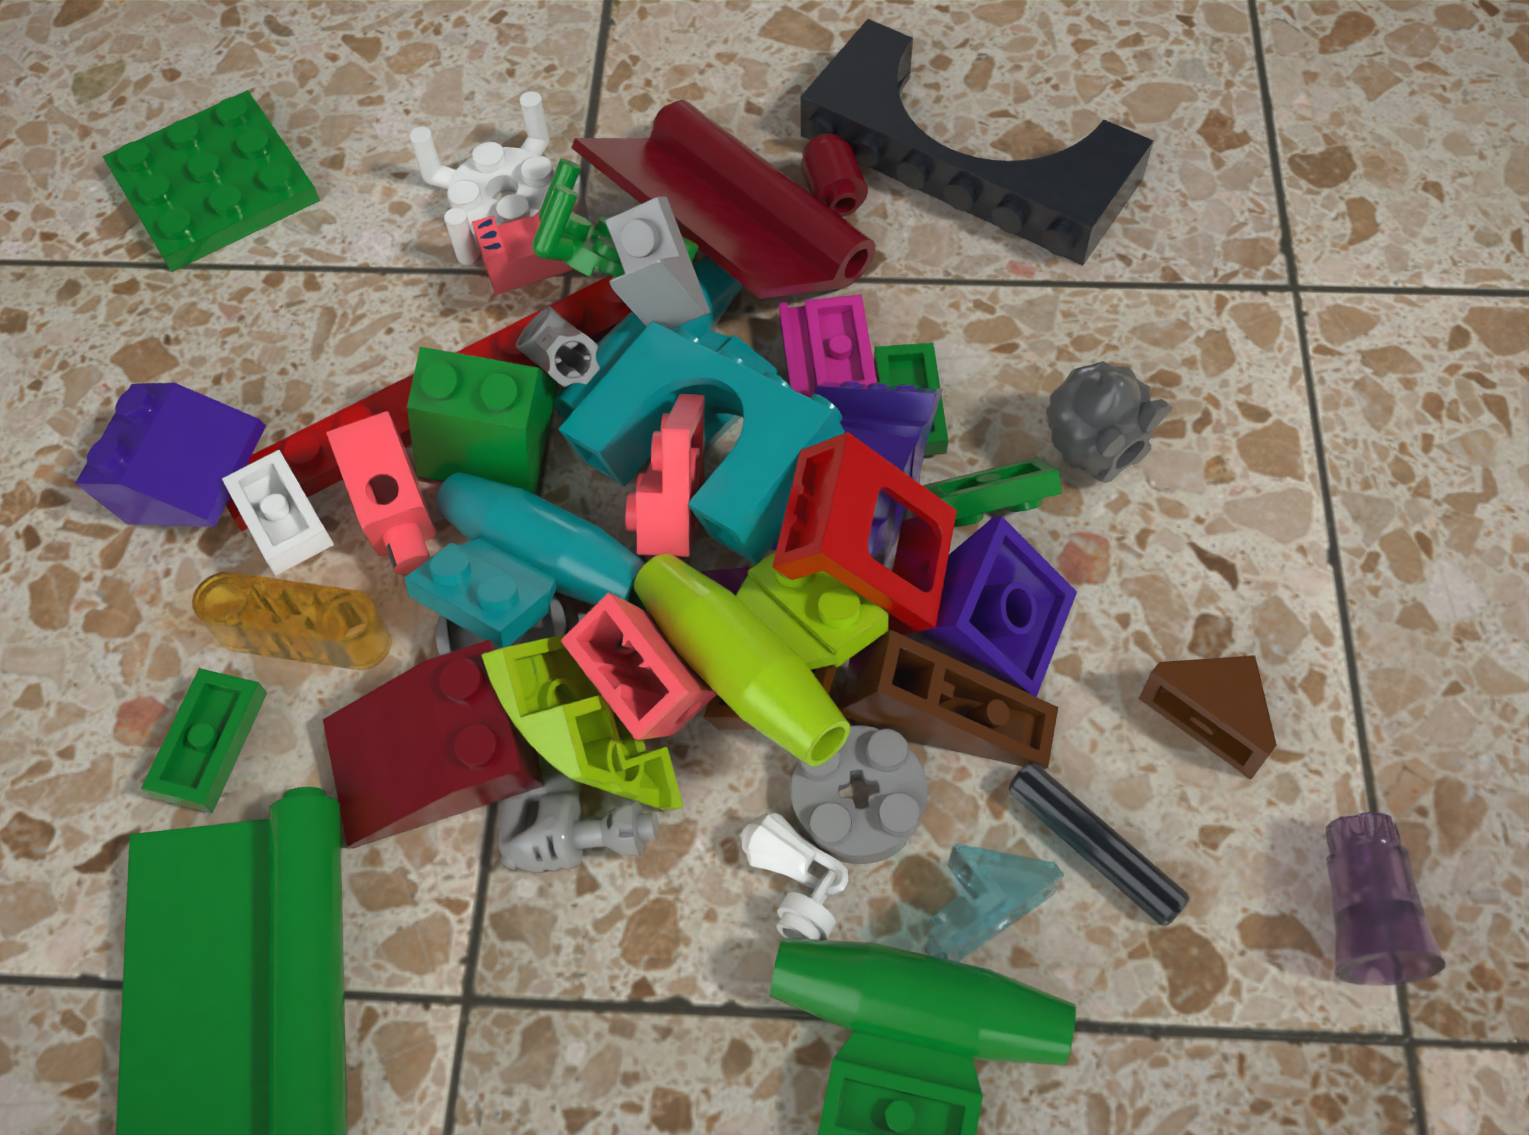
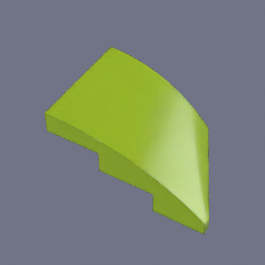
(575, 725)

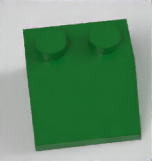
(479, 418)

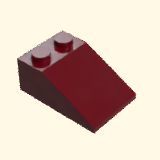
(426, 748)

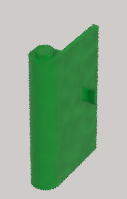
(236, 977)

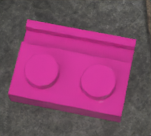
(826, 343)

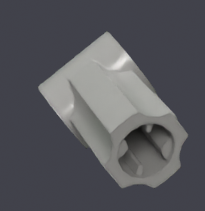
(559, 348)

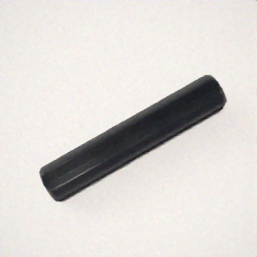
(1099, 844)

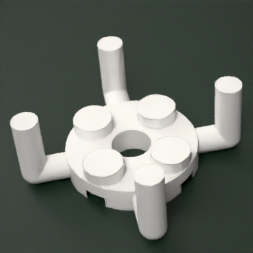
(490, 172)

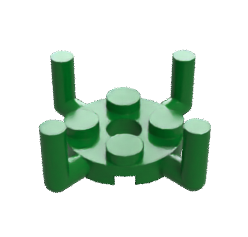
(573, 238)

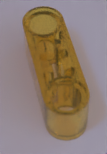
(292, 620)

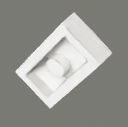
(277, 512)

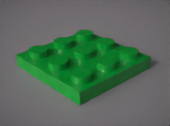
(210, 179)

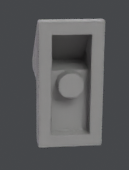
(658, 269)

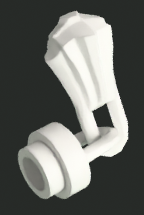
(778, 847)

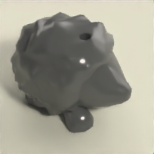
(1103, 419)

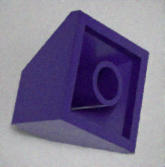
(1000, 607)

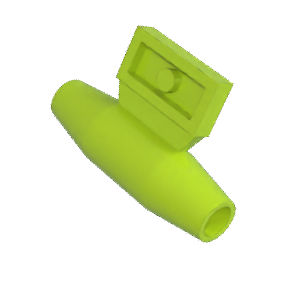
(764, 644)

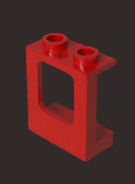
(831, 526)

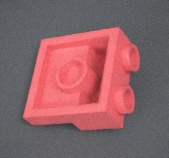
(674, 476)

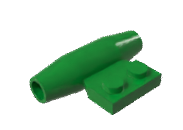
(915, 1032)

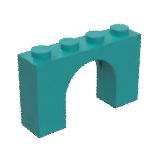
(750, 489)

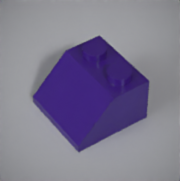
(168, 456)

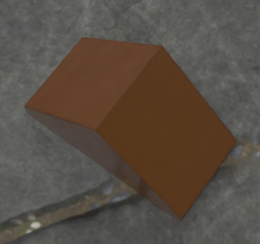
(1217, 705)

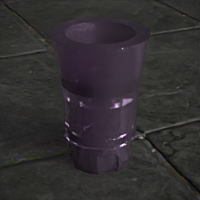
(1376, 905)

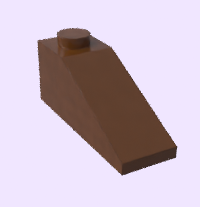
(945, 703)

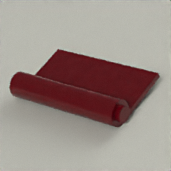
(734, 204)

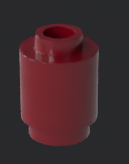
(834, 174)

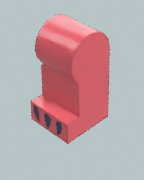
(509, 253)

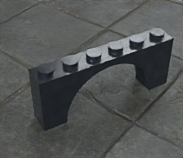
(1050, 200)

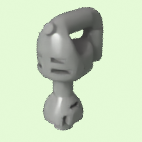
(560, 831)

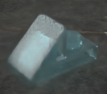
(1002, 892)

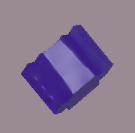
(894, 425)

